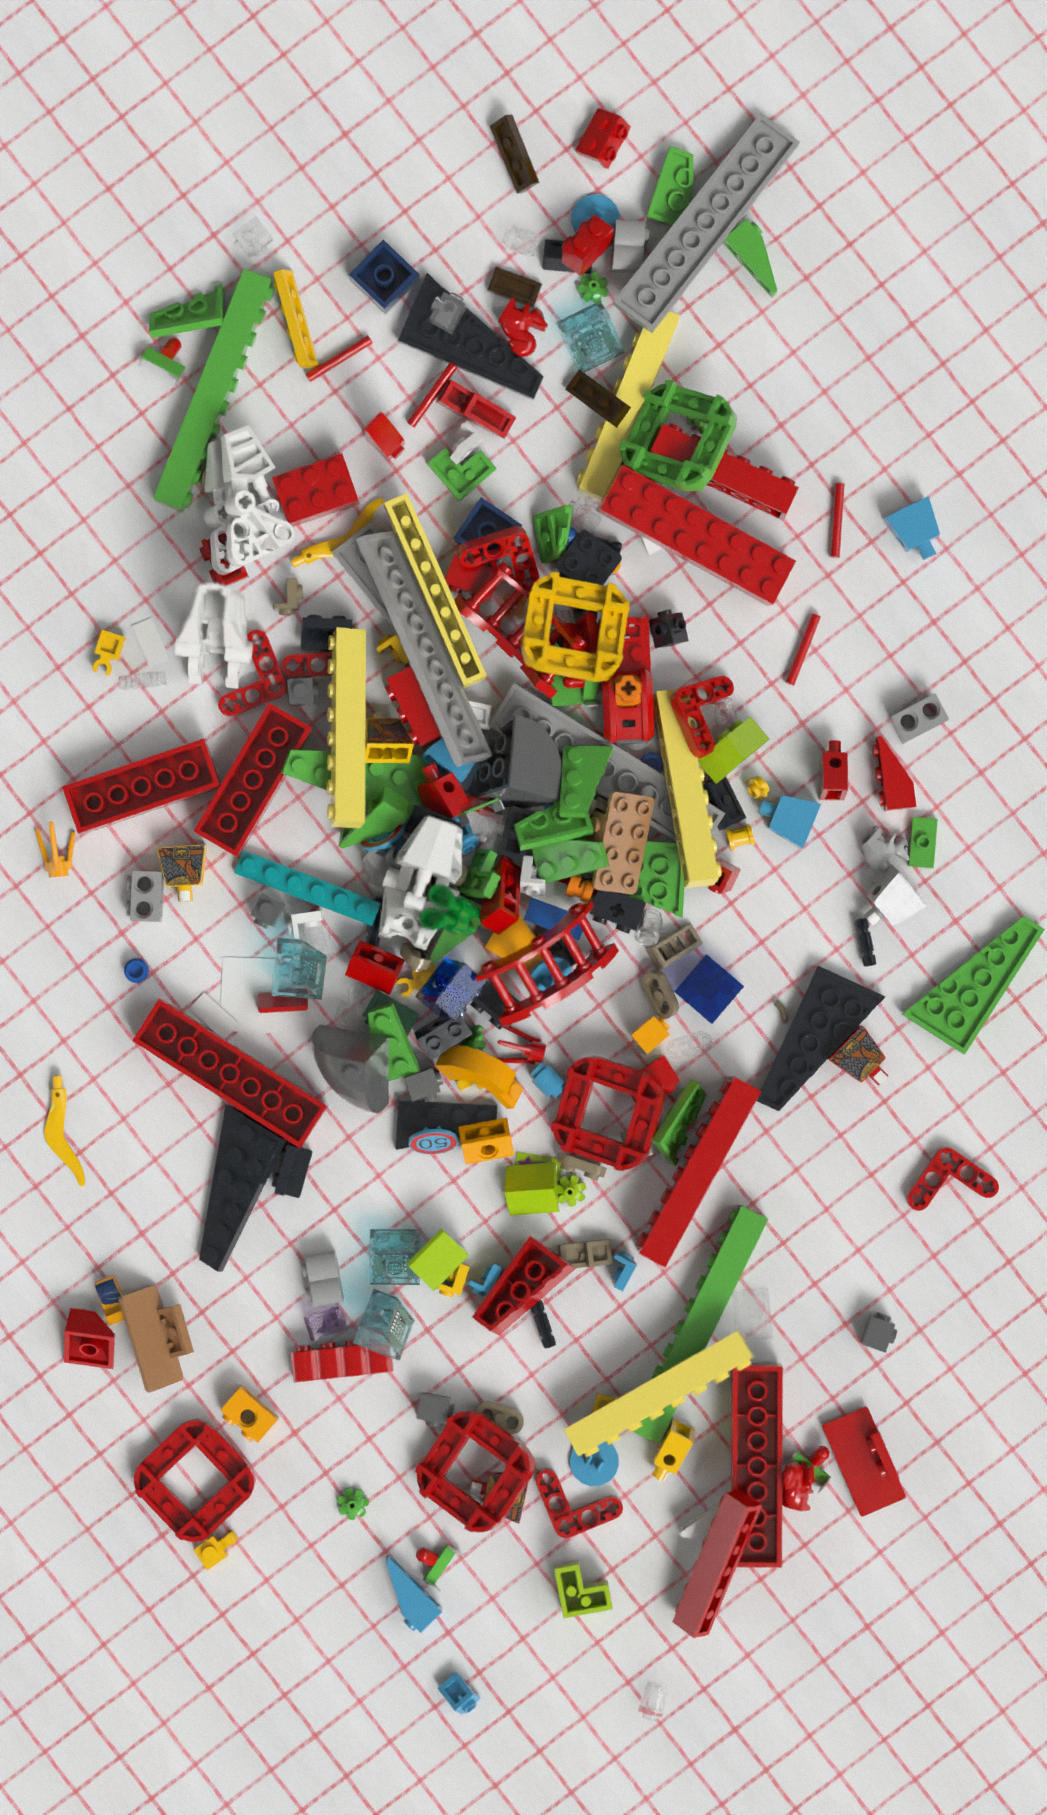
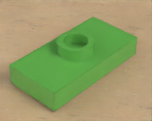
(922, 842)

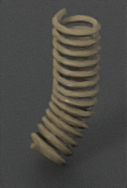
(783, 1012)

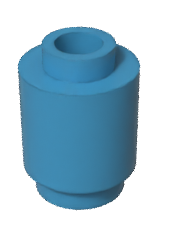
(547, 1080)

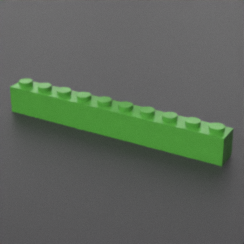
(214, 389)
(709, 1303)

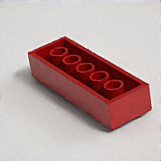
(733, 474)
(252, 780)
(141, 787)

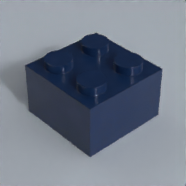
(384, 276)
(482, 521)

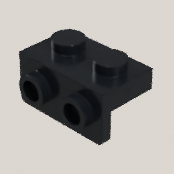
(316, 631)
(491, 1003)
(293, 1171)

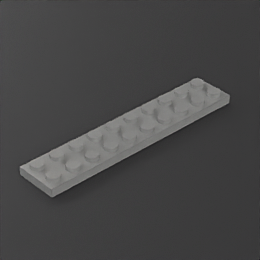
(706, 223)
(424, 648)
(623, 770)

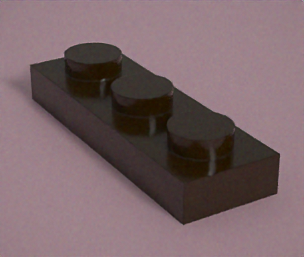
(514, 153)
(598, 398)

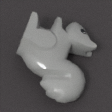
(879, 850)
(376, 866)

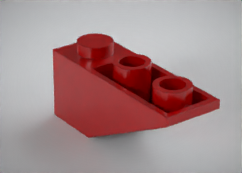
(896, 784)

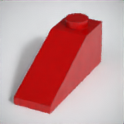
(384, 437)
(503, 907)

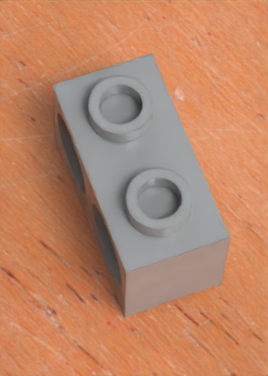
(920, 722)
(153, 896)

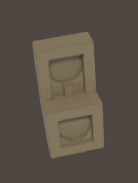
(587, 1253)

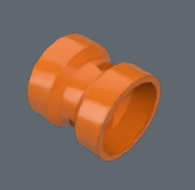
(580, 888)

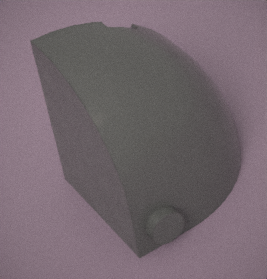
(522, 768)
(354, 1065)

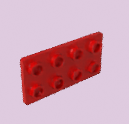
(864, 1461)

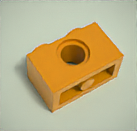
(651, 1033)
(486, 1141)
(243, 1400)

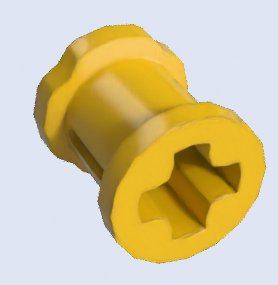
(739, 837)

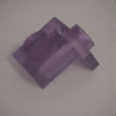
(325, 1323)

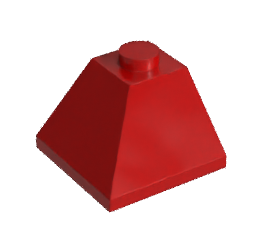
(88, 1340)

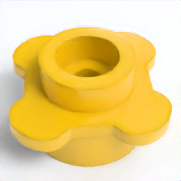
(757, 788)

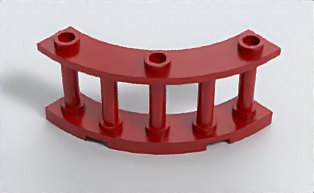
(511, 644)
(563, 985)

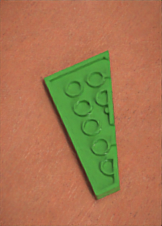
(399, 777)
(659, 877)
(967, 997)

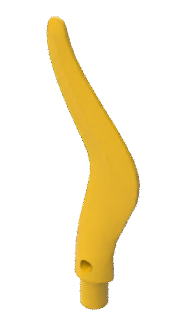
(325, 548)
(55, 1130)

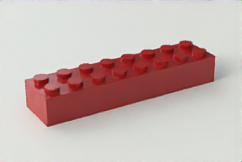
(695, 535)
(230, 1073)
(698, 1171)
(759, 1456)

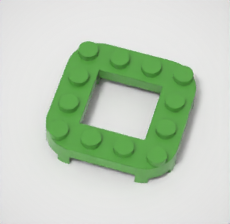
(686, 475)

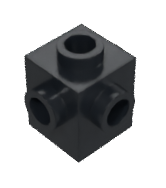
(668, 629)

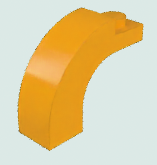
(482, 1069)

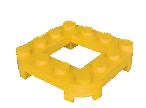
(581, 595)

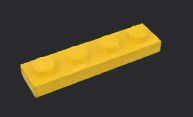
(296, 320)

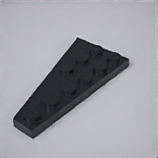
(469, 347)
(821, 1024)
(240, 1173)

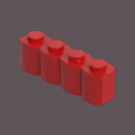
(337, 1361)

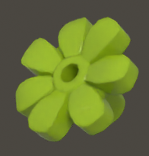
(572, 1185)

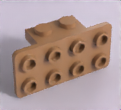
(624, 835)
(156, 1337)

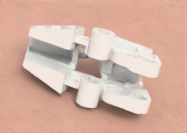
(249, 529)
(215, 625)
(430, 850)

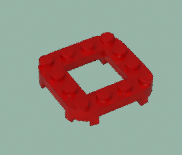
(574, 1102)
(517, 1473)
(168, 1506)

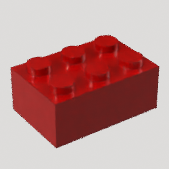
(316, 490)
(413, 707)

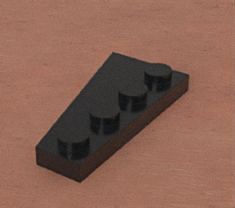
(417, 1115)

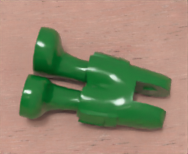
(458, 913)

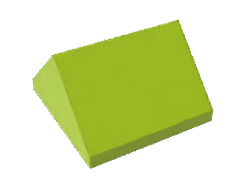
(531, 1188)
(437, 1259)

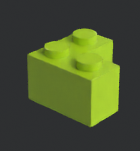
(733, 748)
(578, 1597)

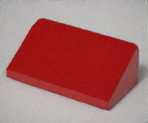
(270, 1004)

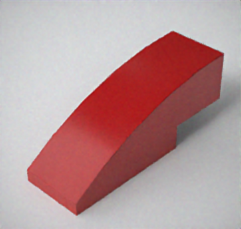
(475, 409)

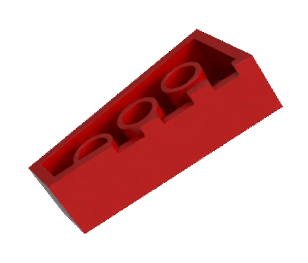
(522, 1285)

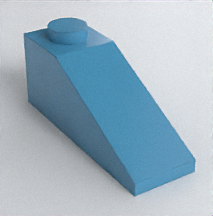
(414, 1601)

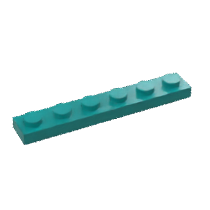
(307, 888)

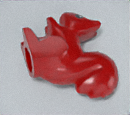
(516, 324)
(797, 1486)

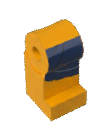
(109, 1294)

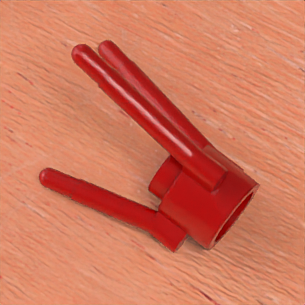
(533, 1051)

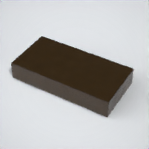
(514, 286)

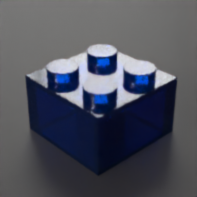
(450, 989)
(708, 989)

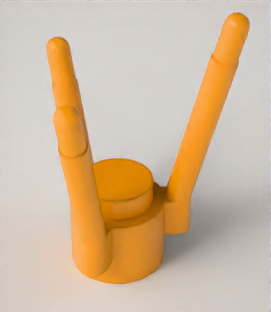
(57, 865)

